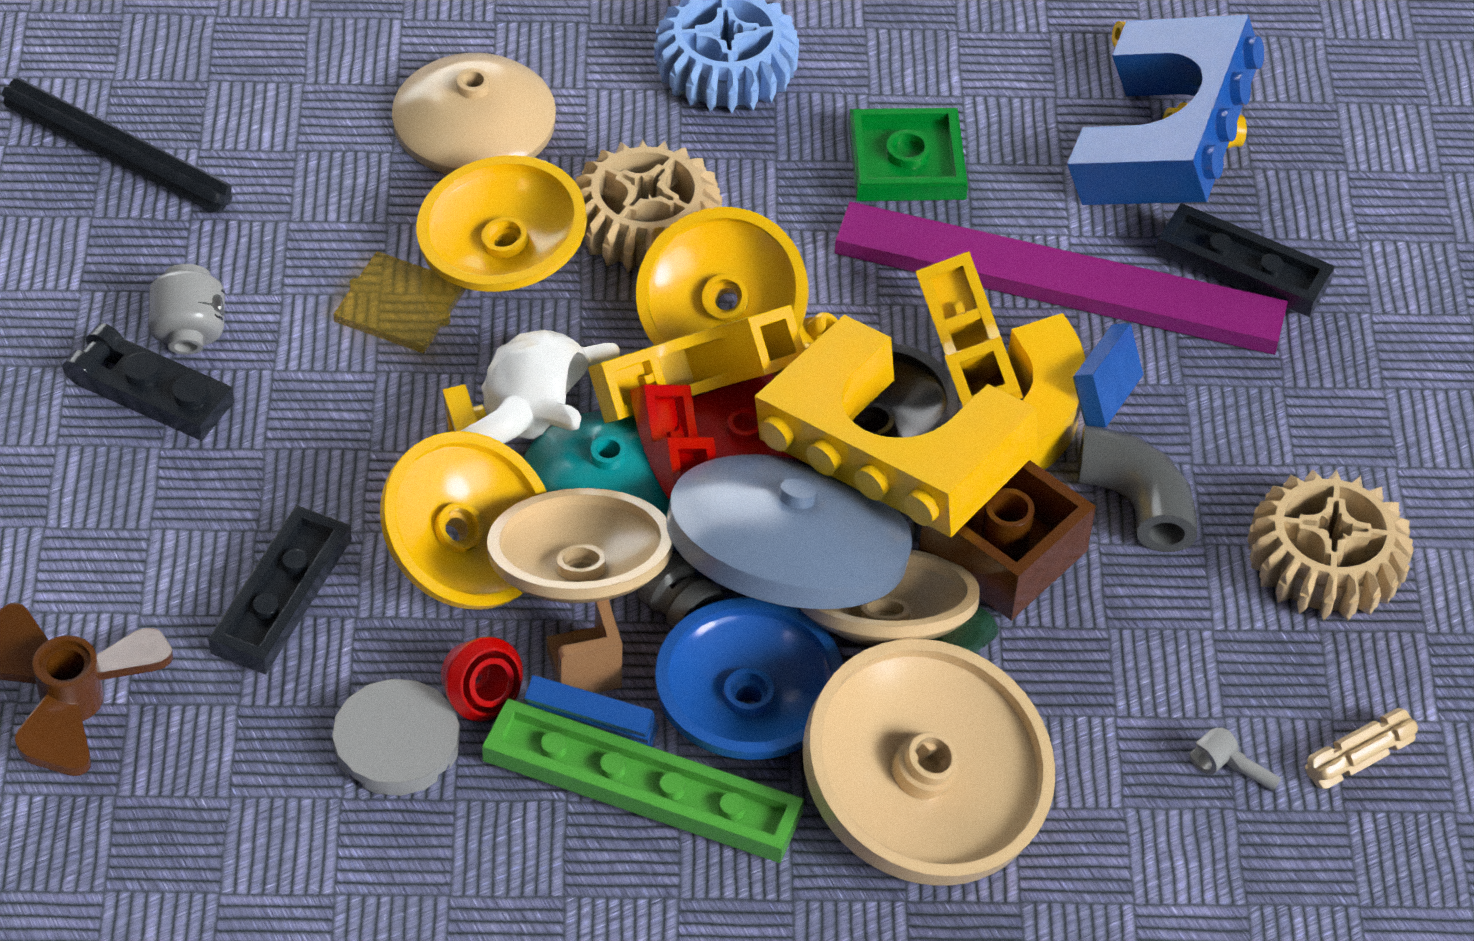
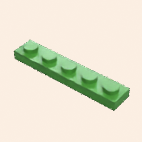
(643, 780)

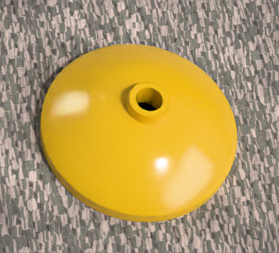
(501, 223)
(712, 256)
(458, 483)

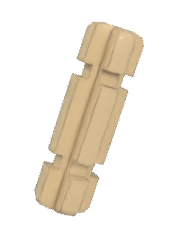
(1361, 748)

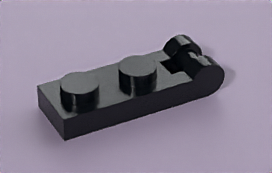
(149, 383)

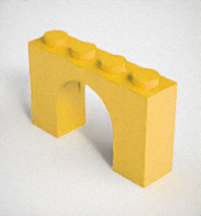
(930, 476)

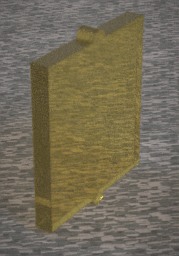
(398, 302)

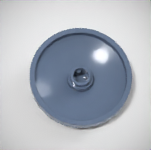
(787, 533)

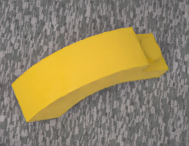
(967, 328)
(702, 360)
(1044, 364)

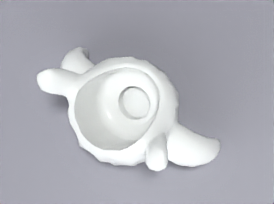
(530, 384)

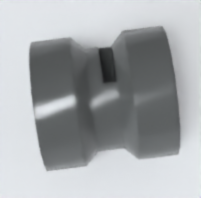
(678, 591)

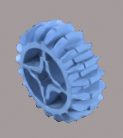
(726, 51)

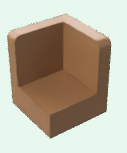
(589, 656)

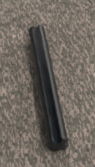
(117, 145)

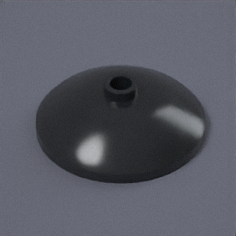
(916, 400)

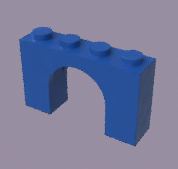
(1183, 152)

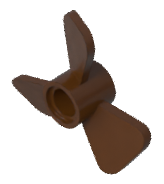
(55, 729)

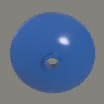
(739, 654)

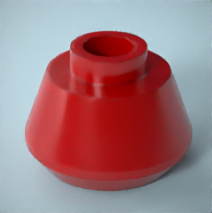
(481, 677)

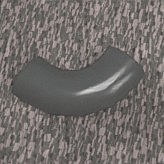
(1147, 480)

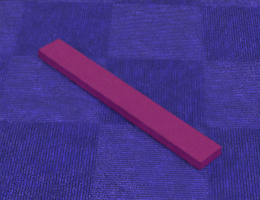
(1067, 278)

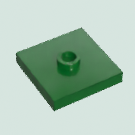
(907, 154)

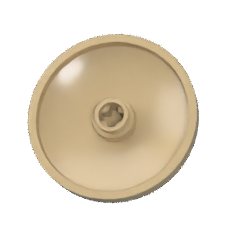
(928, 762)

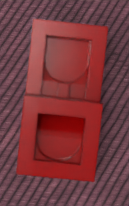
(669, 432)

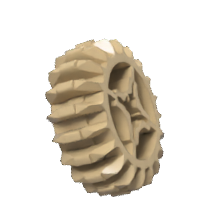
(638, 196)
(1330, 545)

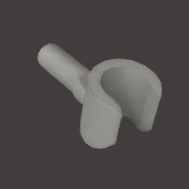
(1221, 748)

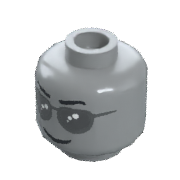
(186, 308)

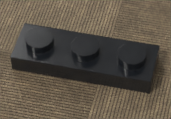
(1244, 259)
(280, 589)

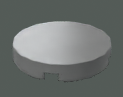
(396, 736)

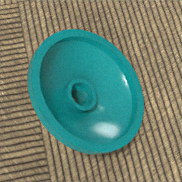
(596, 457)

